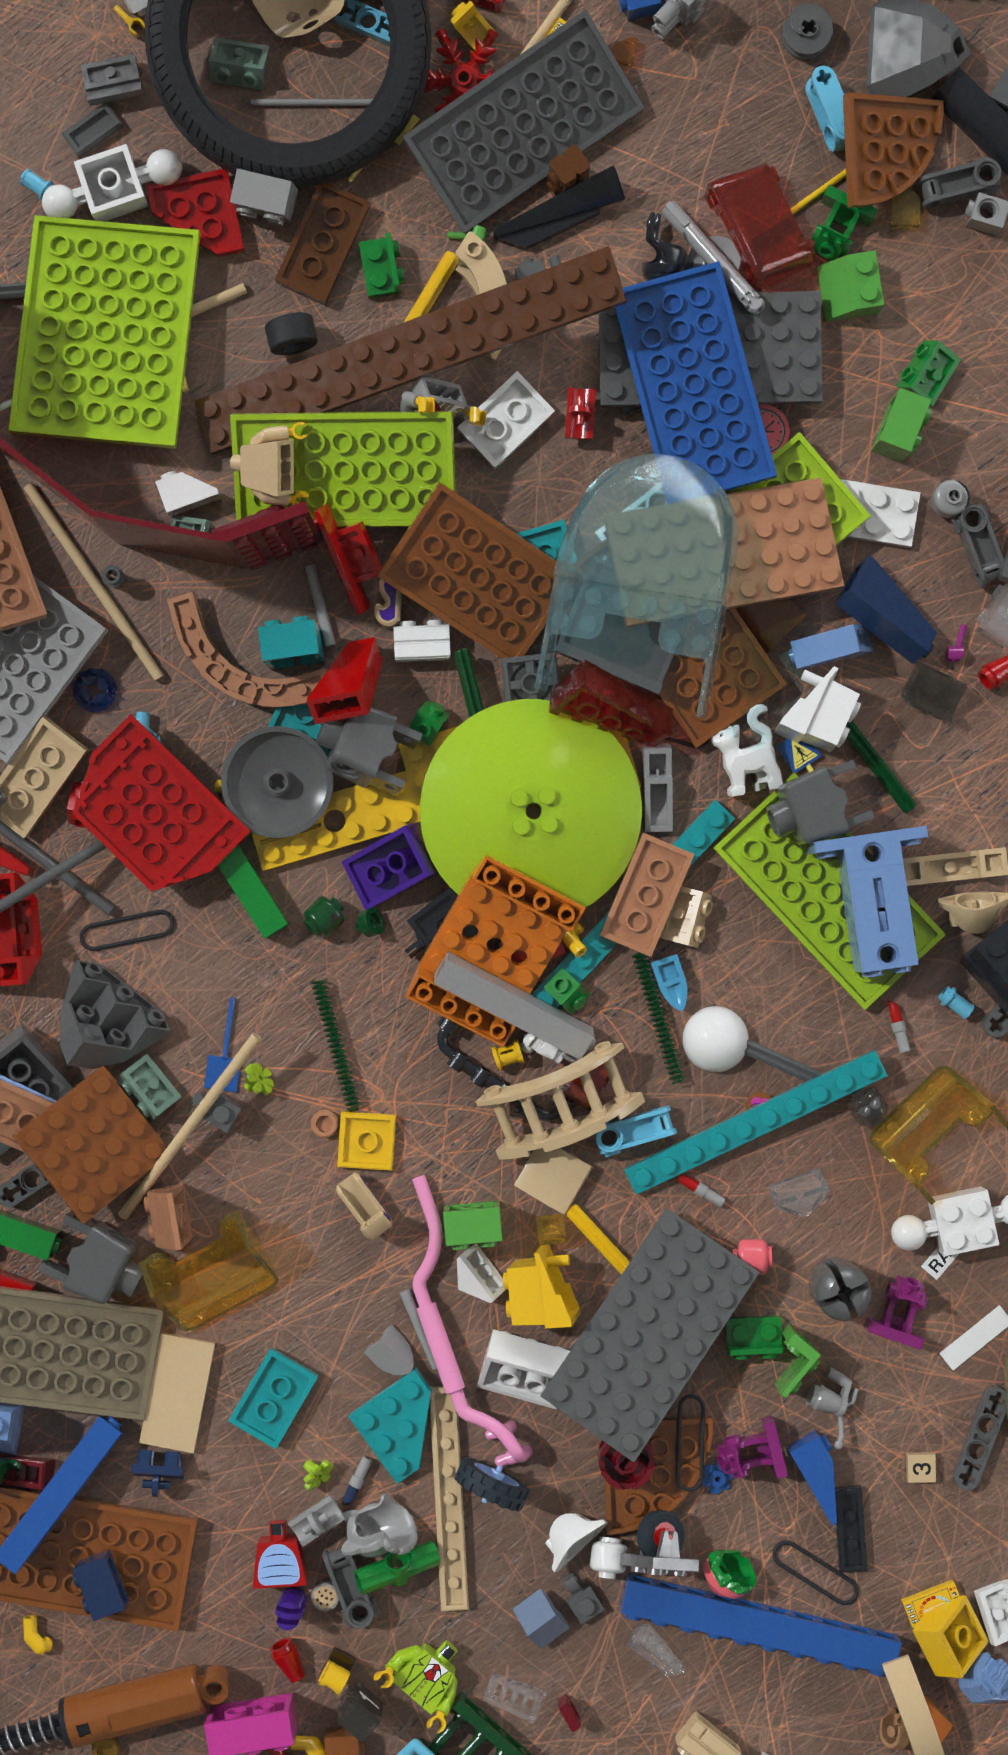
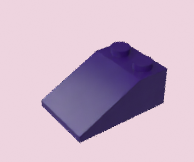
(390, 866)

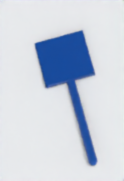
(217, 1064)

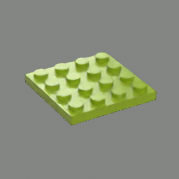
(800, 462)

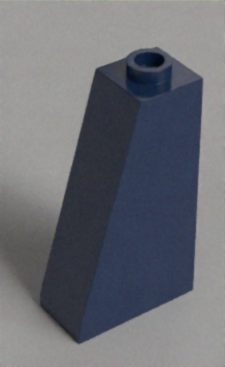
(886, 611)

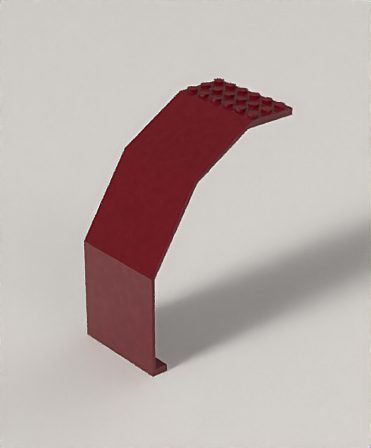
(238, 546)

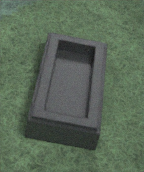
(92, 130)

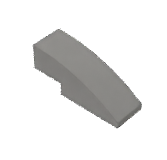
(658, 787)

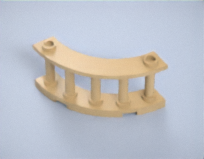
(571, 1129)

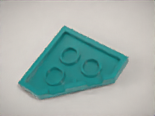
(396, 1424)

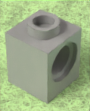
(997, 208)

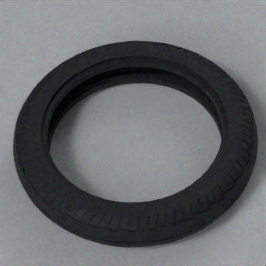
(304, 162)

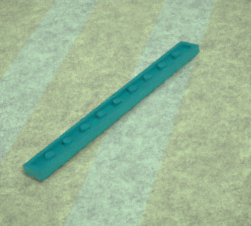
(694, 840)
(755, 1122)

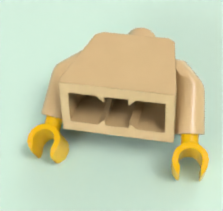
(269, 465)

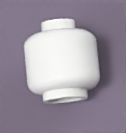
(606, 1557)

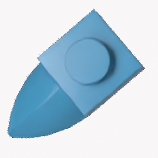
(671, 980)

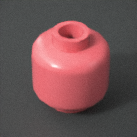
(755, 1253)

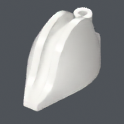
(570, 1535)

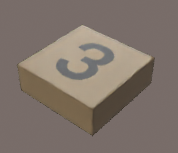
(921, 1467)

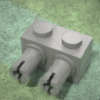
(676, 12)

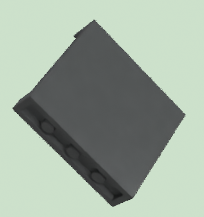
(624, 652)

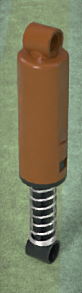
(122, 1708)

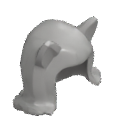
(380, 1529)

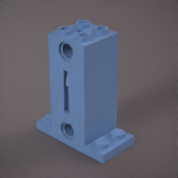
(875, 897)

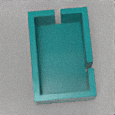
(285, 641)

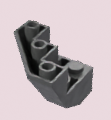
(911, 47)
(105, 1019)

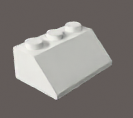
(519, 1367)

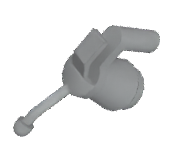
(825, 1400)

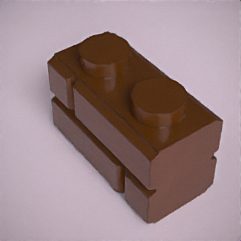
(567, 170)

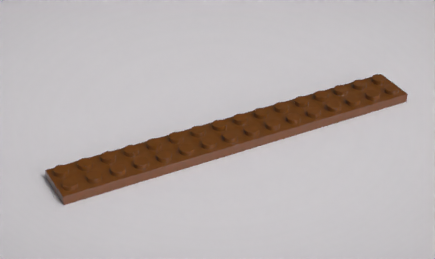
(422, 345)

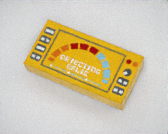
(926, 1600)

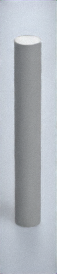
(320, 605)
(411, 1306)

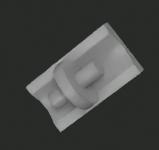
(316, 1520)

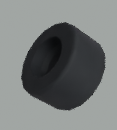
(291, 333)

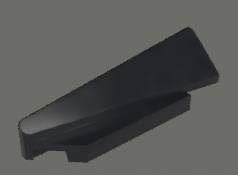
(562, 211)

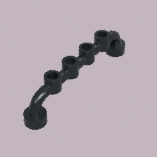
(481, 1075)

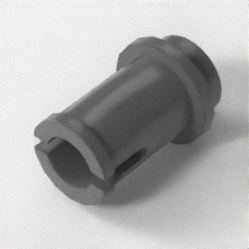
(114, 570)

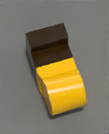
(336, 1670)

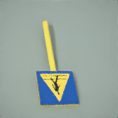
(798, 754)

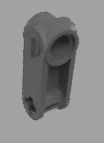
(959, 182)
(980, 544)
(341, 1572)

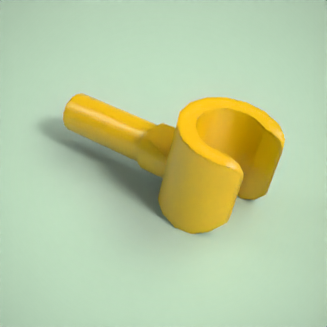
(129, 20)

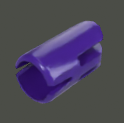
(290, 1608)

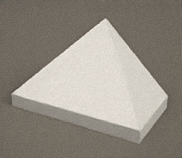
(478, 1275)

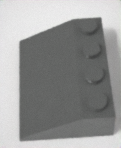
(29, 1064)

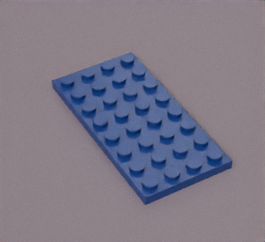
(695, 375)

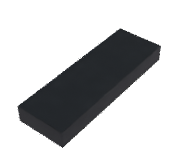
(850, 1529)

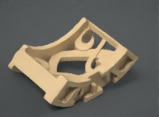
(479, 269)

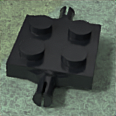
(429, 919)

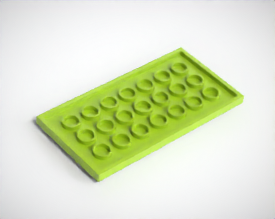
(358, 462)
(809, 899)

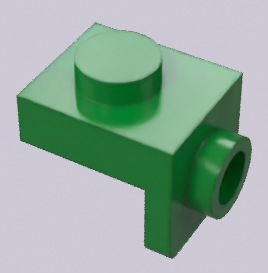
(429, 721)
(567, 991)

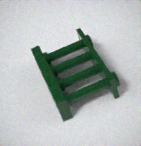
(485, 1731)

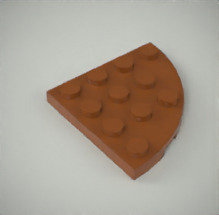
(887, 144)
(661, 1492)

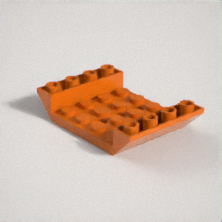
(502, 907)

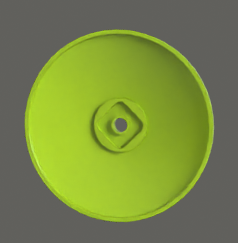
(522, 756)

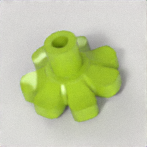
(258, 1080)
(316, 1473)

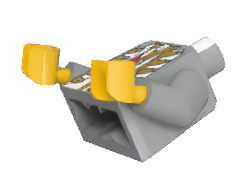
(438, 395)

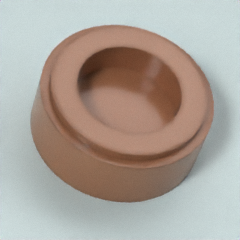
(324, 1123)

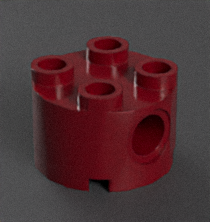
(623, 1472)

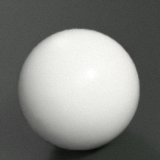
(715, 1039)

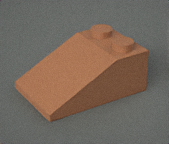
(169, 1216)

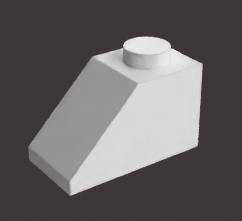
(184, 493)

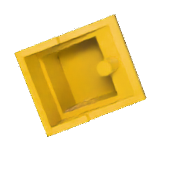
(539, 1291)

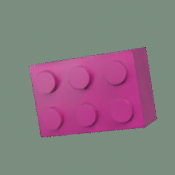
(252, 1725)

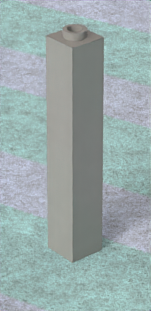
(514, 1006)

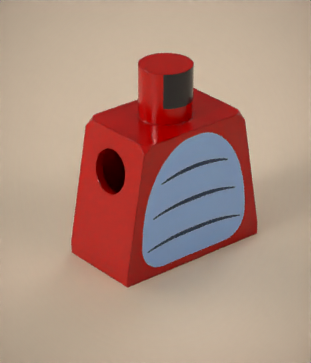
(279, 1559)

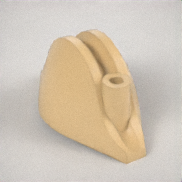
(974, 910)

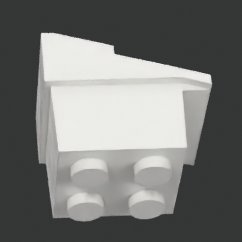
(822, 715)

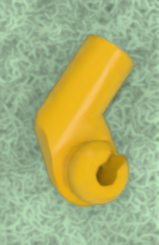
(310, 1744)

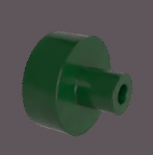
(370, 922)

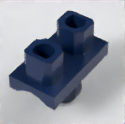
(145, 1467)

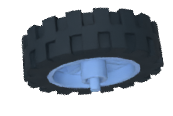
(492, 1484)

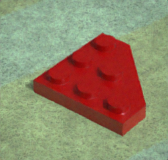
(202, 205)

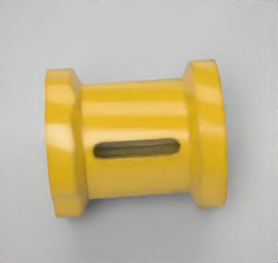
(507, 1055)

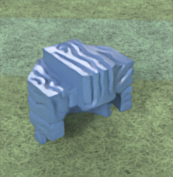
(986, 1680)

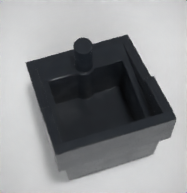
(989, 965)

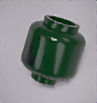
(324, 916)

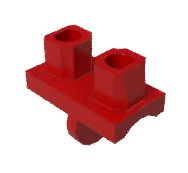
(580, 414)

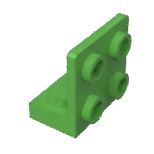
(805, 1362)

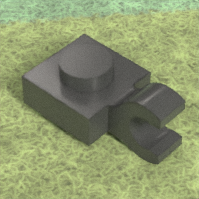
(582, 1600)

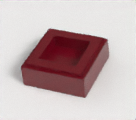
(569, 1713)

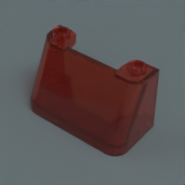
(760, 225)

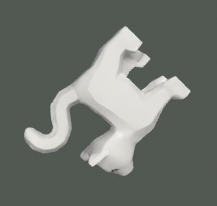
(752, 759)

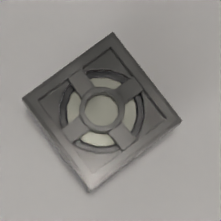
(521, 682)

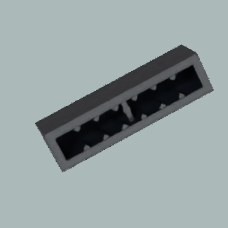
(976, 115)

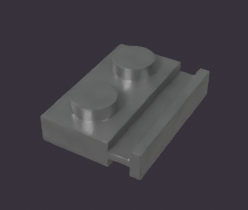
(112, 79)

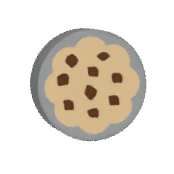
(324, 1596)

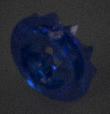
(100, 701)

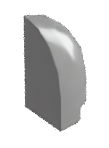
(391, 1353)

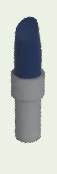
(357, 1480)

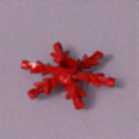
(459, 68)

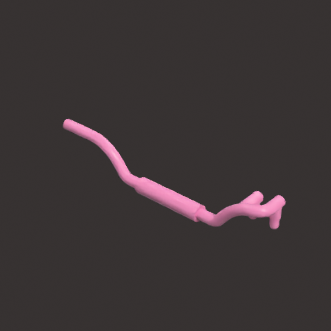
(440, 1344)

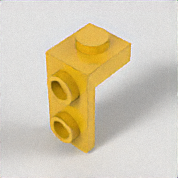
(469, 23)

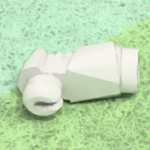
(532, 1043)

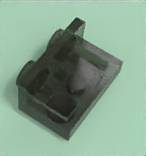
(933, 691)

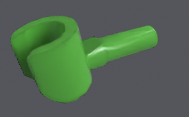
(477, 230)

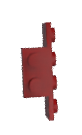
(352, 554)

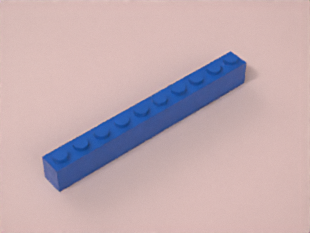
(758, 1624)

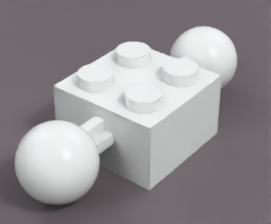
(112, 184)
(959, 1222)

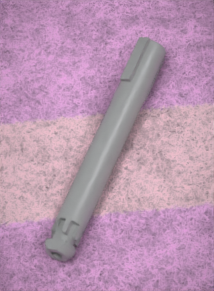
(711, 254)

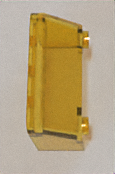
(926, 1119)

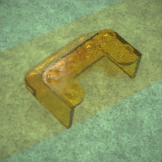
(212, 1278)

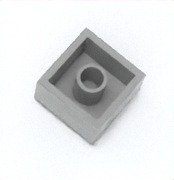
(263, 196)

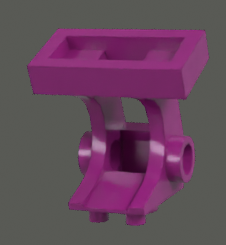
(895, 1326)
(768, 1449)

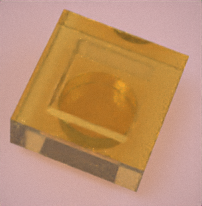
(551, 1229)

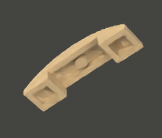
(956, 866)
(912, 1707)

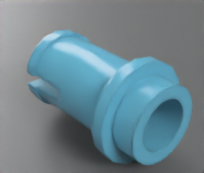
(35, 183)
(955, 1002)

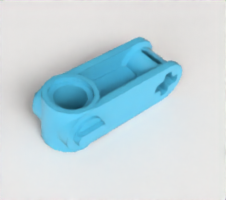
(827, 104)
(636, 1130)

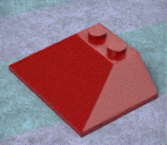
(18, 934)

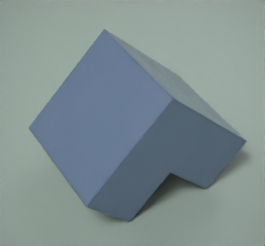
(540, 1618)

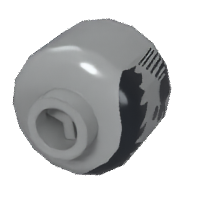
(942, 502)

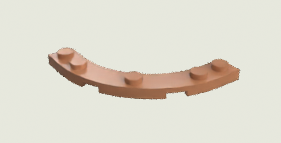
(225, 675)

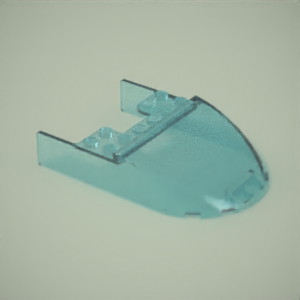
(649, 546)

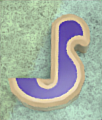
(390, 613)
(364, 1206)

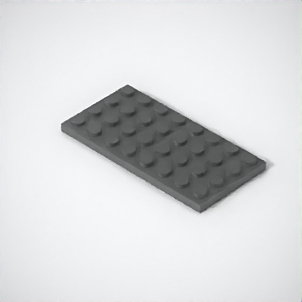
(520, 118)
(778, 346)
(649, 1334)

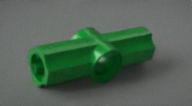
(383, 1574)

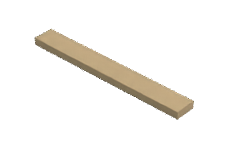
(448, 1502)

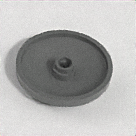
(277, 781)

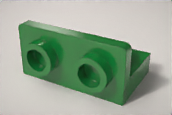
(380, 268)
(929, 370)
(754, 1336)

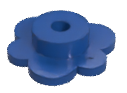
(716, 1486)

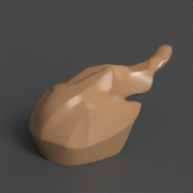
(893, 1731)

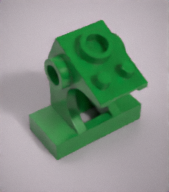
(830, 242)

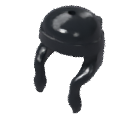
(669, 257)

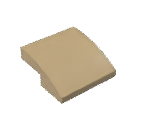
(553, 1177)

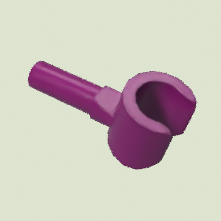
(955, 653)

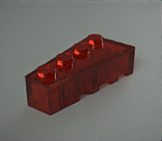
(611, 703)

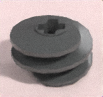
(804, 18)

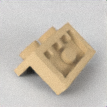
(688, 917)

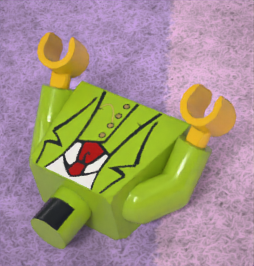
(425, 1677)

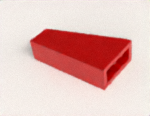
(348, 683)

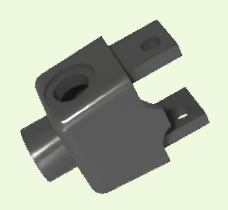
(362, 743)
(813, 807)
(99, 1264)

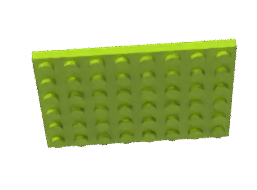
(104, 332)

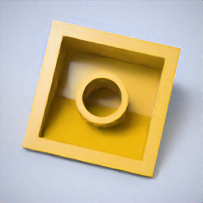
(951, 1637)

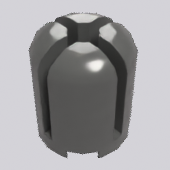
(854, 1296)

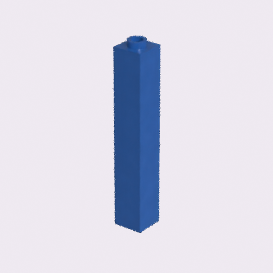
(60, 1493)

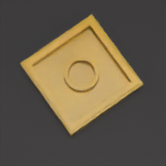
(366, 1140)

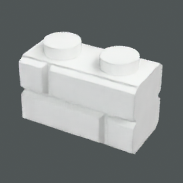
(423, 642)

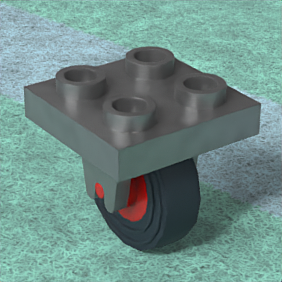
(660, 1543)

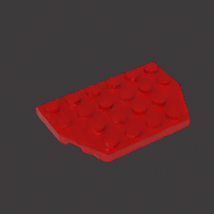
(154, 810)

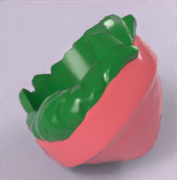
(729, 1573)

